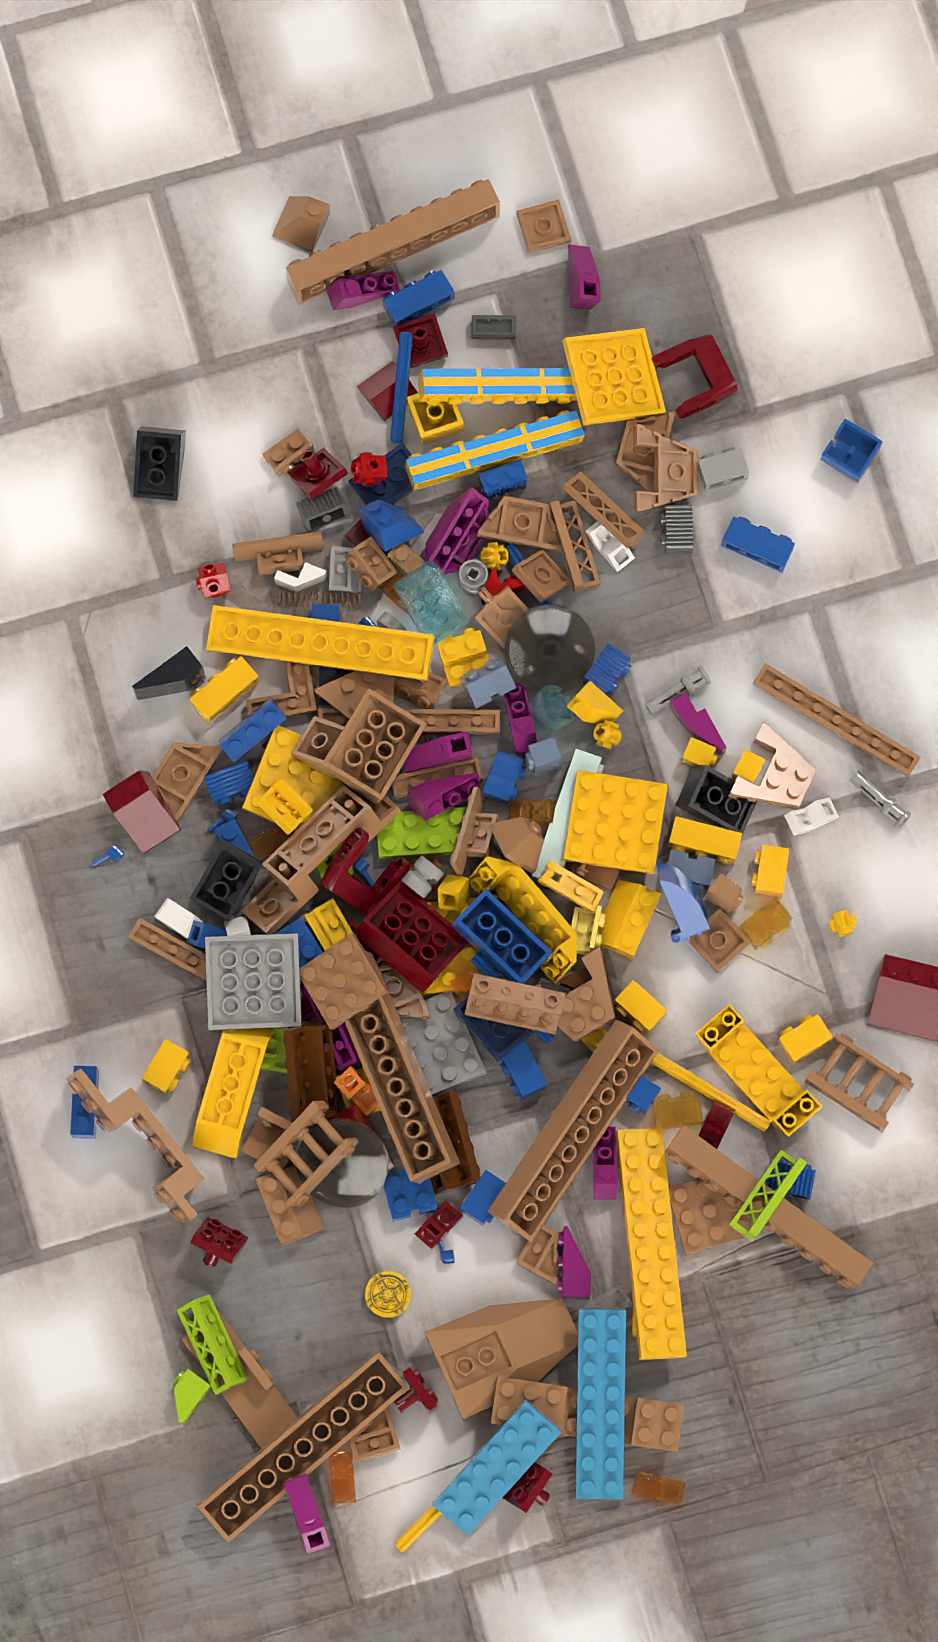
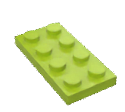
(413, 836)

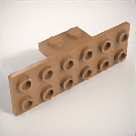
(255, 1400)

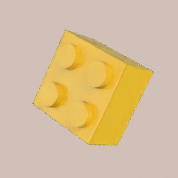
(434, 420)

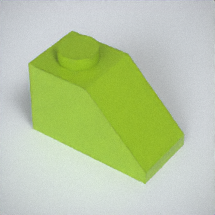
(189, 1393)

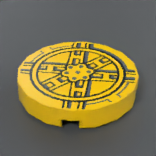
(388, 1294)

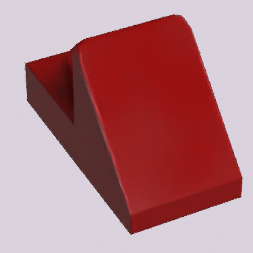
(494, 586)

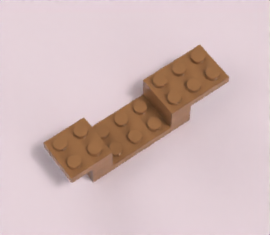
(307, 849)
(129, 1105)
(646, 1421)

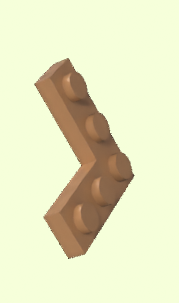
(299, 700)

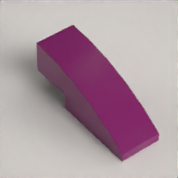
(697, 723)

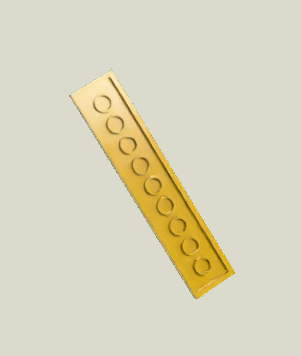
(320, 642)
(650, 1244)

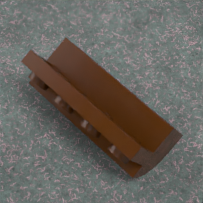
(310, 1068)
(467, 1171)

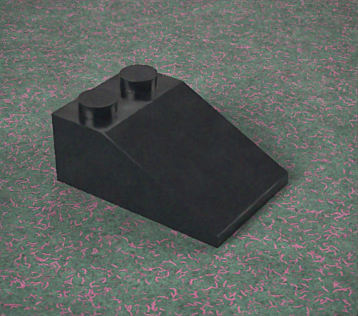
(158, 463)
(173, 676)
(708, 799)
(226, 880)

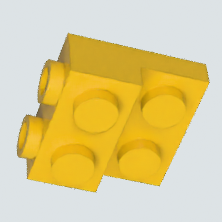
(462, 654)

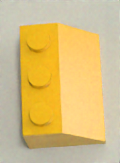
(627, 917)

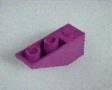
(583, 278)
(361, 289)
(520, 719)
(439, 752)
(441, 794)
(605, 1167)
(576, 1274)
(306, 1514)

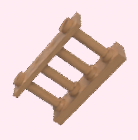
(514, 1003)
(839, 1092)
(285, 1147)

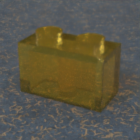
(766, 923)
(677, 1111)

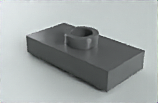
(493, 327)

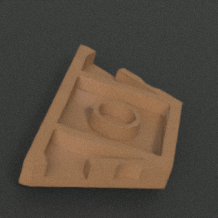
(639, 460)
(522, 524)
(346, 692)
(183, 774)
(405, 996)

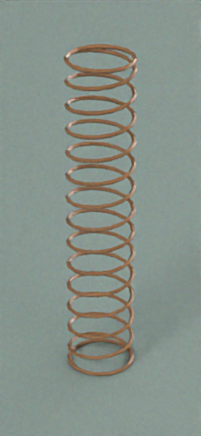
(281, 593)

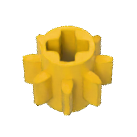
(494, 556)
(607, 734)
(842, 923)

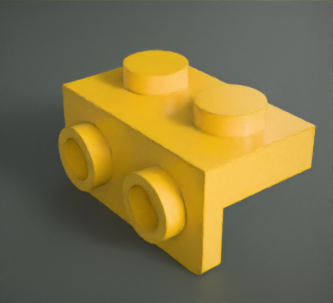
(284, 806)

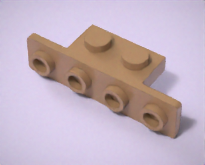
(278, 553)
(475, 835)

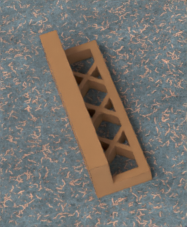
(604, 510)
(567, 548)

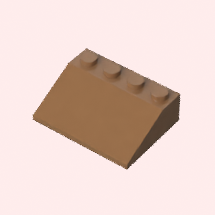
(373, 746)

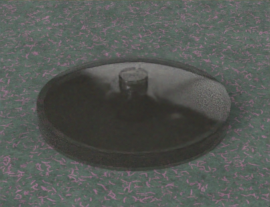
(549, 648)
(354, 1178)

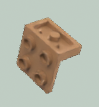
(265, 1133)

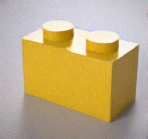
(771, 870)
(639, 1007)
(805, 1038)
(166, 1067)

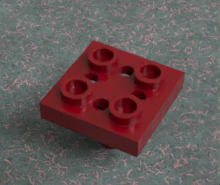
(423, 329)
(317, 472)
(218, 1241)
(416, 1392)
(529, 1488)

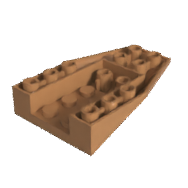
(501, 1341)

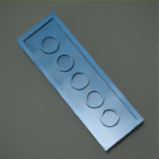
(496, 1467)

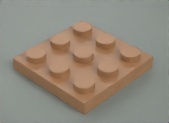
(342, 981)
(703, 1216)

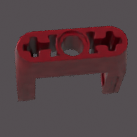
(712, 366)
(352, 889)

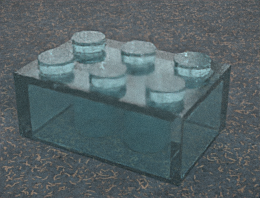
(431, 602)

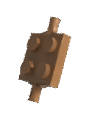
(499, 612)

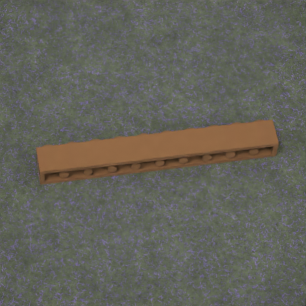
(787, 1220)

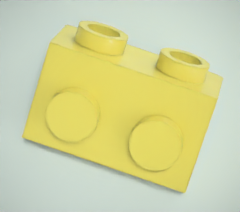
(587, 927)

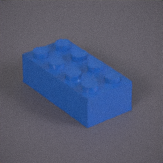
(501, 938)

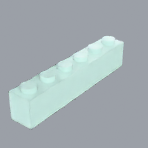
(556, 835)

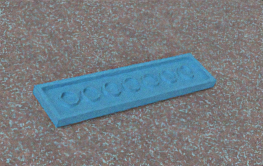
(601, 1403)

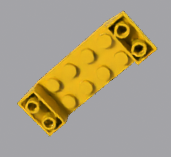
(532, 910)
(757, 1071)
(230, 1090)

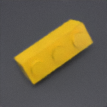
(223, 689)
(705, 840)

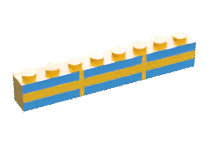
(496, 385)
(494, 450)

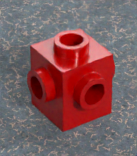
(369, 469)
(213, 580)

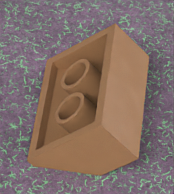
(293, 1221)

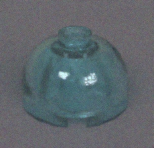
(551, 708)

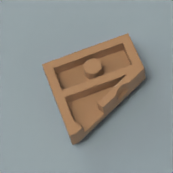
(541, 1255)
(375, 1438)

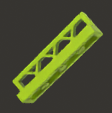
(777, 1195)
(215, 1341)

